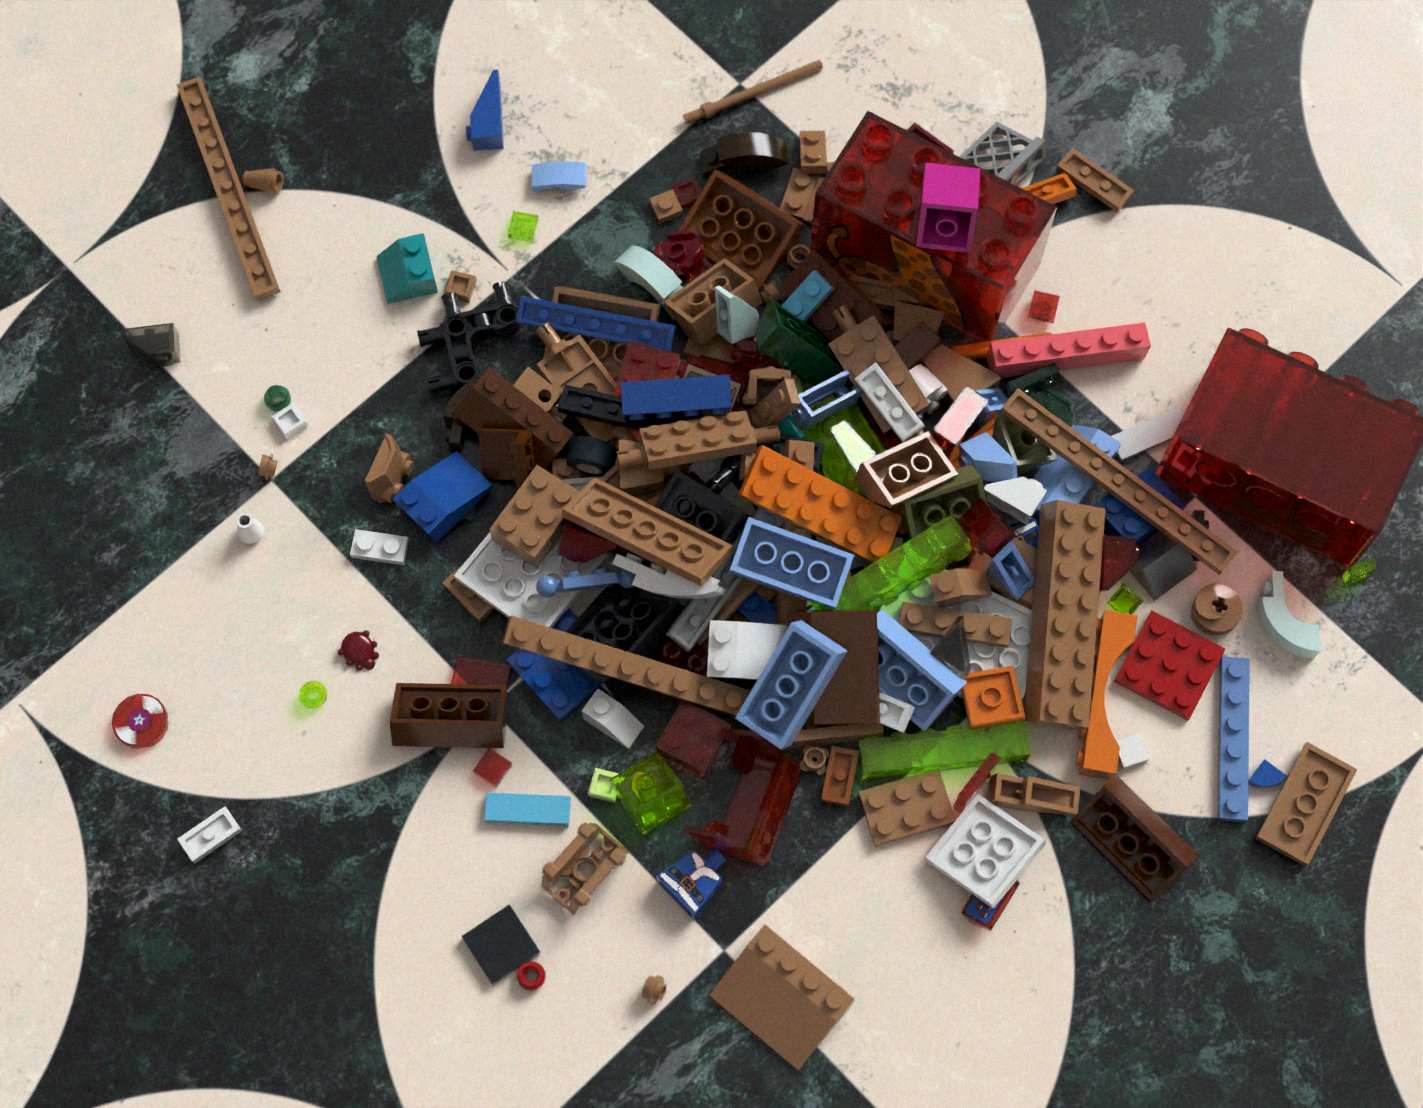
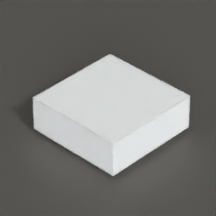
(289, 421)
(1132, 751)

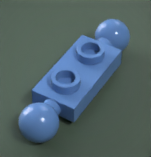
(574, 581)

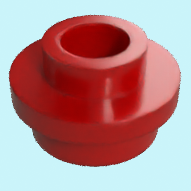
(527, 967)

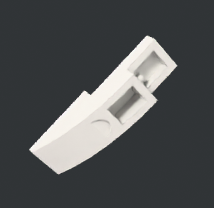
(666, 582)

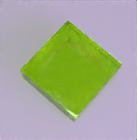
(523, 226)
(1360, 571)

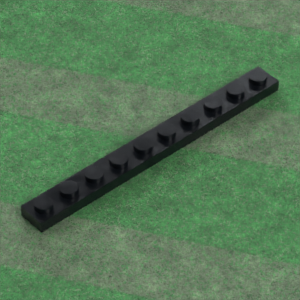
(608, 410)

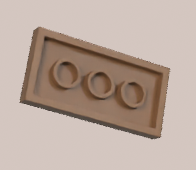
(1306, 804)

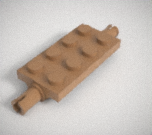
(862, 347)
(577, 366)
(697, 441)

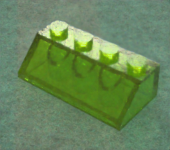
(847, 444)

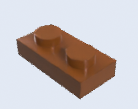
(839, 776)

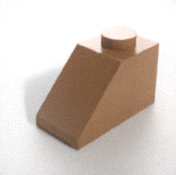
(960, 586)

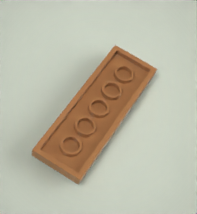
(647, 531)

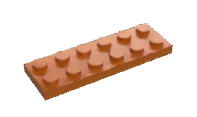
(819, 505)

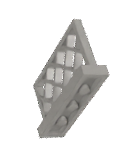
(1022, 161)

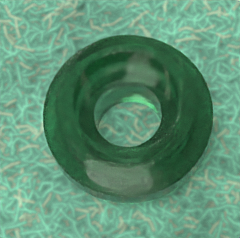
(273, 392)

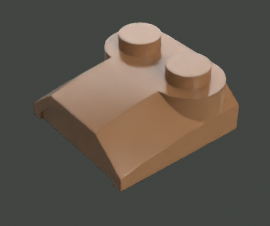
(388, 471)

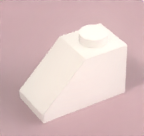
(1016, 497)
(612, 719)

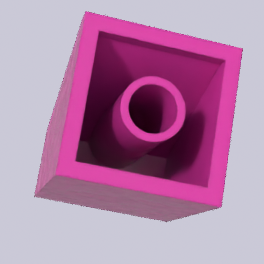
(948, 207)

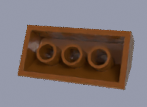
(500, 405)
(448, 715)
(1134, 838)

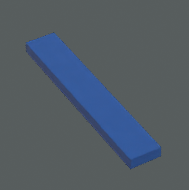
(595, 323)

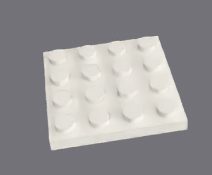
(511, 582)

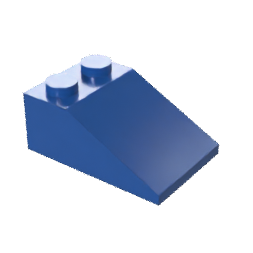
(443, 495)
(1125, 522)

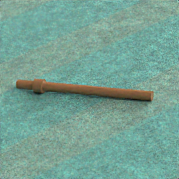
(709, 109)

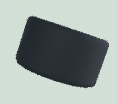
(591, 455)

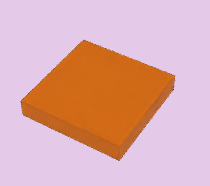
(992, 698)

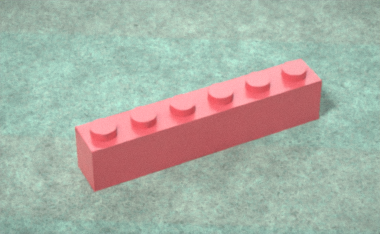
(1069, 350)

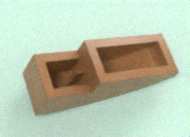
(1033, 794)

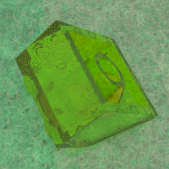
(650, 792)

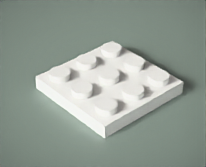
(985, 850)

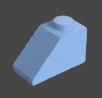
(987, 458)

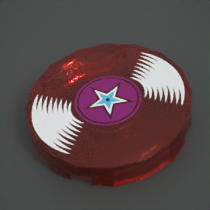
(140, 721)

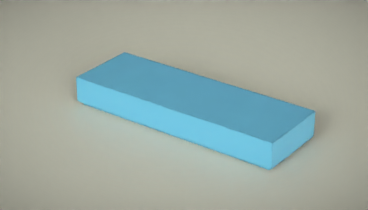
(527, 809)

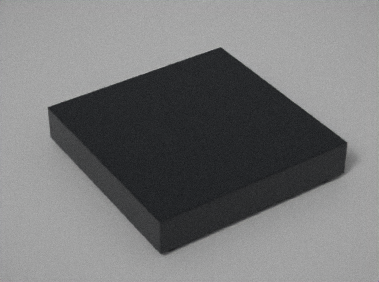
(501, 944)

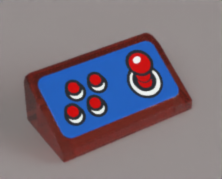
(982, 914)

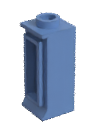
(835, 385)

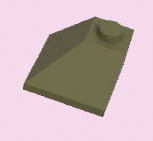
(1021, 445)

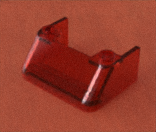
(758, 802)

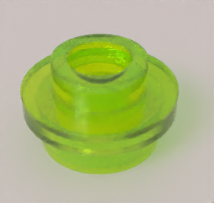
(309, 687)

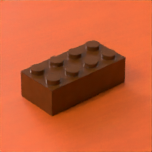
(845, 293)

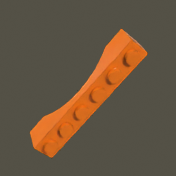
(1100, 749)

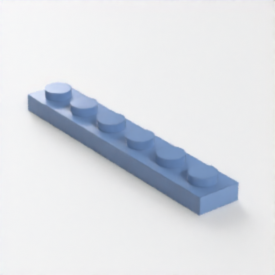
(1233, 739)

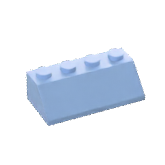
(1067, 482)
(912, 673)

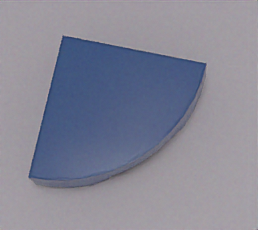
(1266, 776)

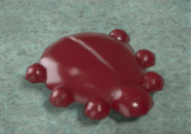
(359, 650)

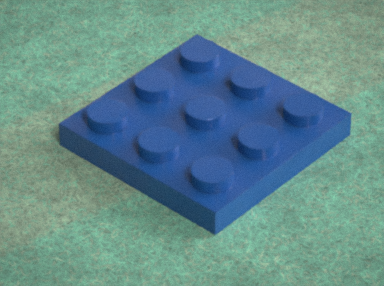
(553, 681)

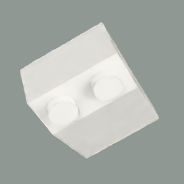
(741, 648)

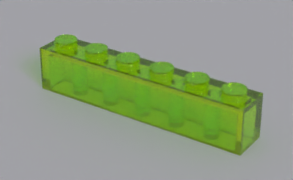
(904, 567)
(941, 749)

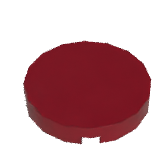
(680, 251)

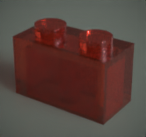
(986, 529)

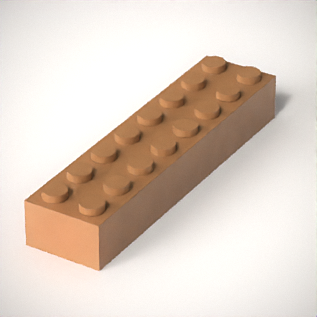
(1064, 615)

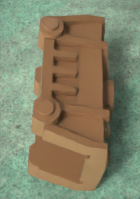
(763, 377)
(576, 854)

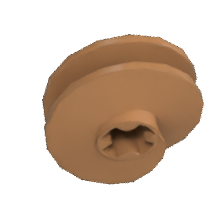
(1204, 613)

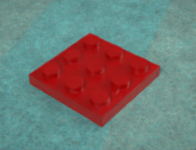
(1169, 665)

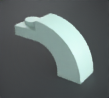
(649, 272)
(1281, 625)

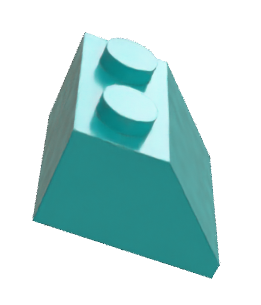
(406, 269)

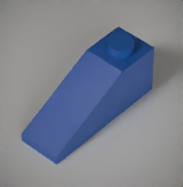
(486, 118)

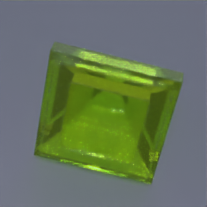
(1125, 600)

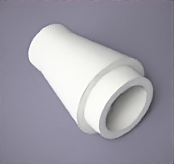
(248, 528)

